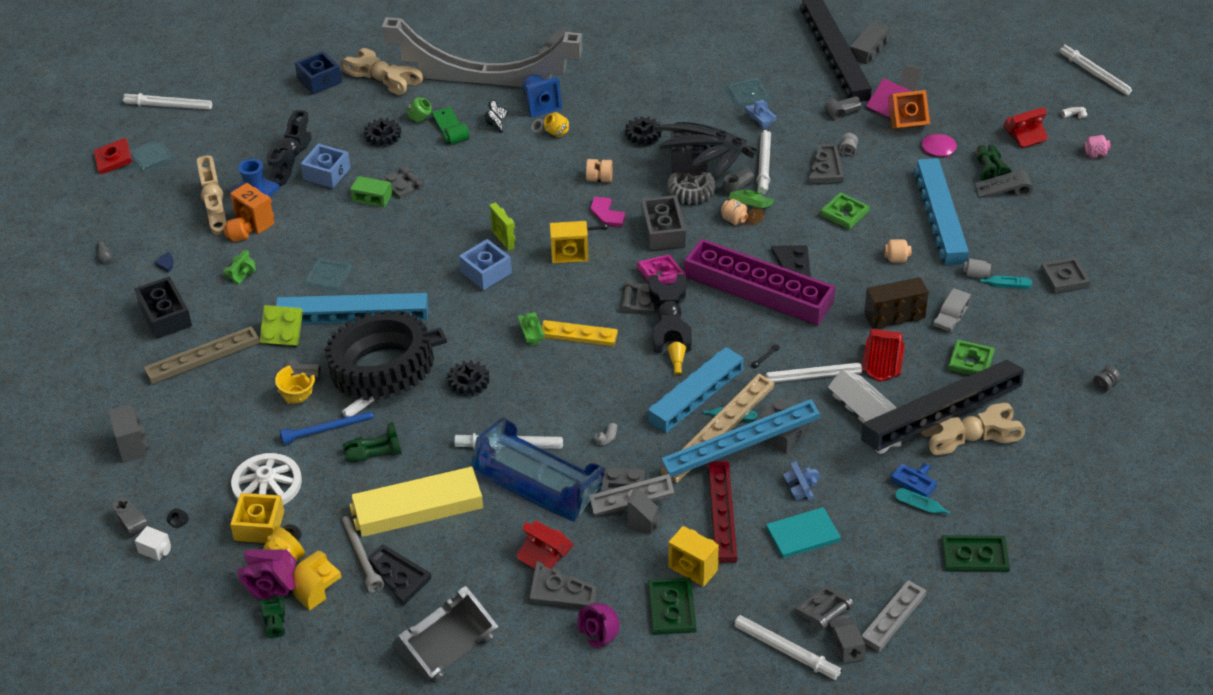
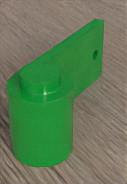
(450, 127)

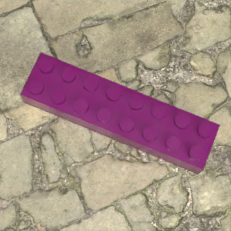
(759, 281)

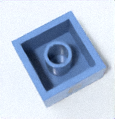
(325, 166)
(485, 264)

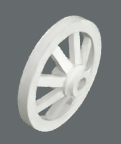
(266, 476)

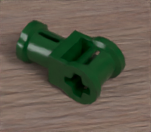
(273, 615)

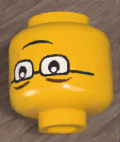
(556, 124)

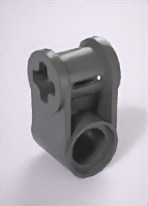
(128, 516)

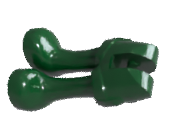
(988, 157)
(360, 448)

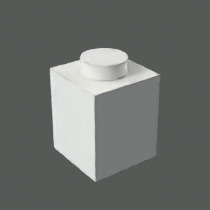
(153, 543)

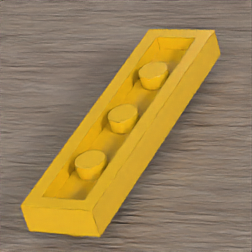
(579, 333)

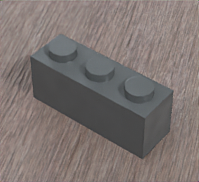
(870, 42)

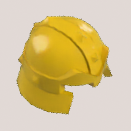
(294, 388)
(284, 540)

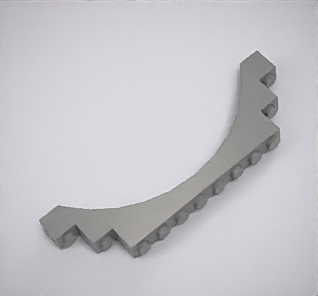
(443, 66)

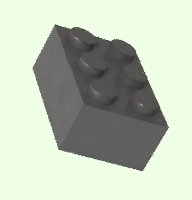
(663, 222)

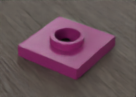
(657, 264)

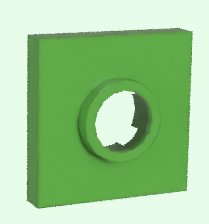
(751, 198)
(840, 202)
(966, 349)

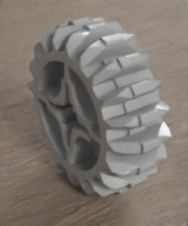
(691, 187)

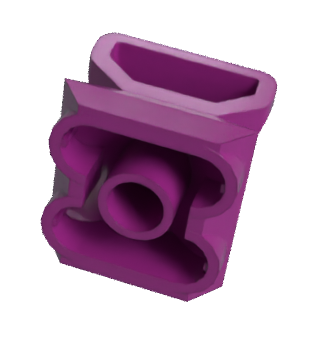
(268, 572)

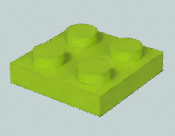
(502, 226)
(281, 325)

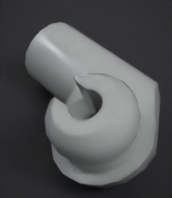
(604, 439)

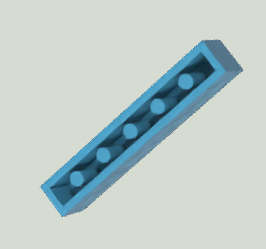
(695, 389)

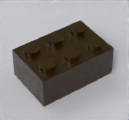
(896, 303)

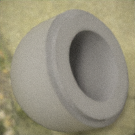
(538, 122)

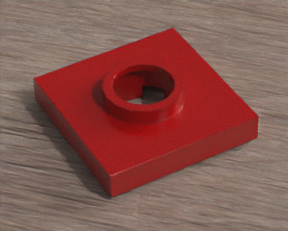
(119, 156)

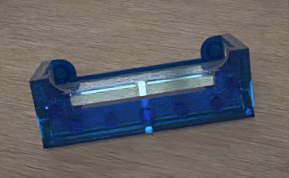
(534, 471)

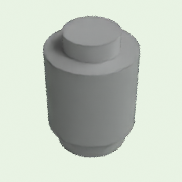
(977, 268)

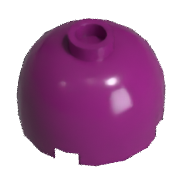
(598, 620)

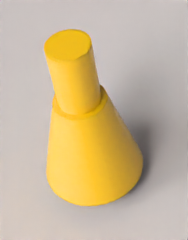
(676, 352)

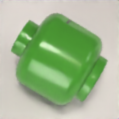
(418, 109)

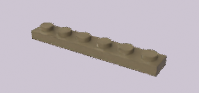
(201, 355)

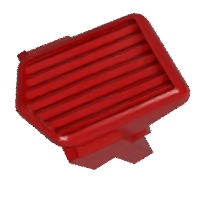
(1027, 127)
(883, 354)
(543, 545)

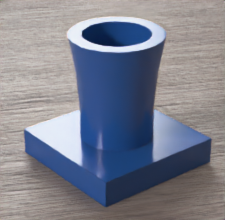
(542, 95)
(251, 173)

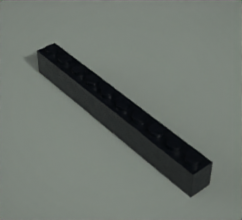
(836, 50)
(941, 405)

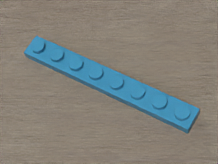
(741, 438)

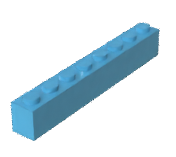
(941, 212)
(347, 307)

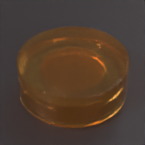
(756, 215)

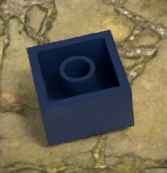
(318, 72)

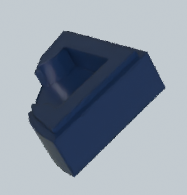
(165, 262)

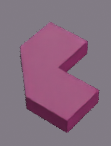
(601, 208)

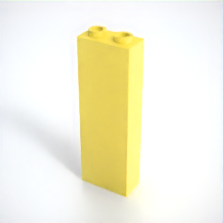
(416, 501)

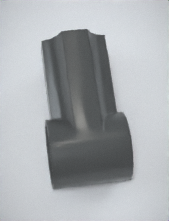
(841, 108)
(736, 181)
(308, 369)

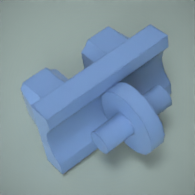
(761, 114)
(795, 475)

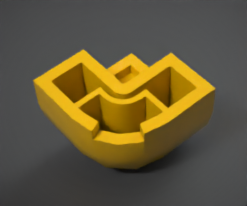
(312, 579)

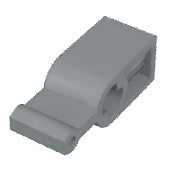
(952, 310)

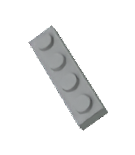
(617, 498)
(893, 615)

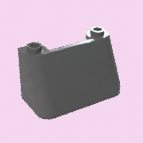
(445, 635)

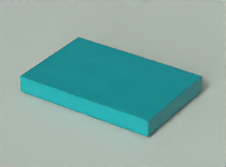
(803, 532)

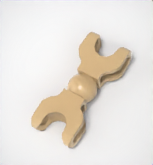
(370, 66)
(211, 194)
(988, 425)

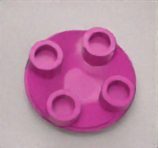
(939, 145)

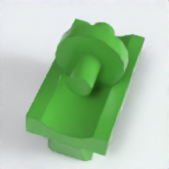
(240, 267)
(531, 328)

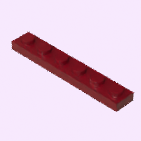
(722, 511)

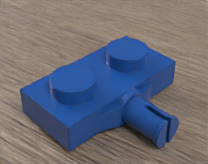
(914, 479)

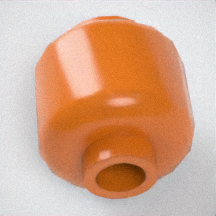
(237, 229)

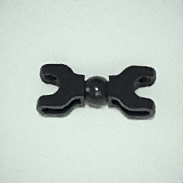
(295, 140)
(669, 312)

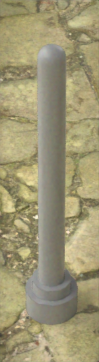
(372, 580)

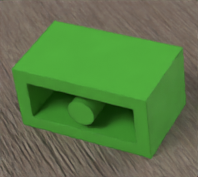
(371, 191)

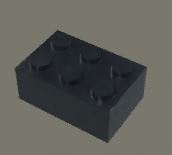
(163, 307)

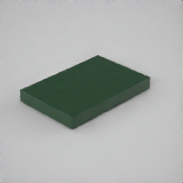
(975, 553)
(671, 606)

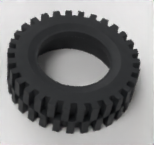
(374, 333)

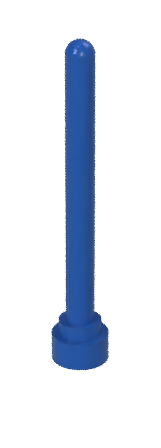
(290, 435)

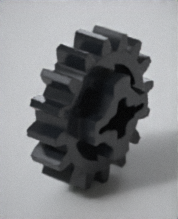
(641, 131)
(382, 132)
(468, 378)

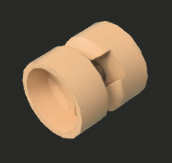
(599, 170)

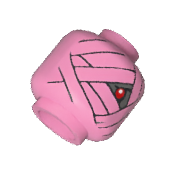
(1097, 146)

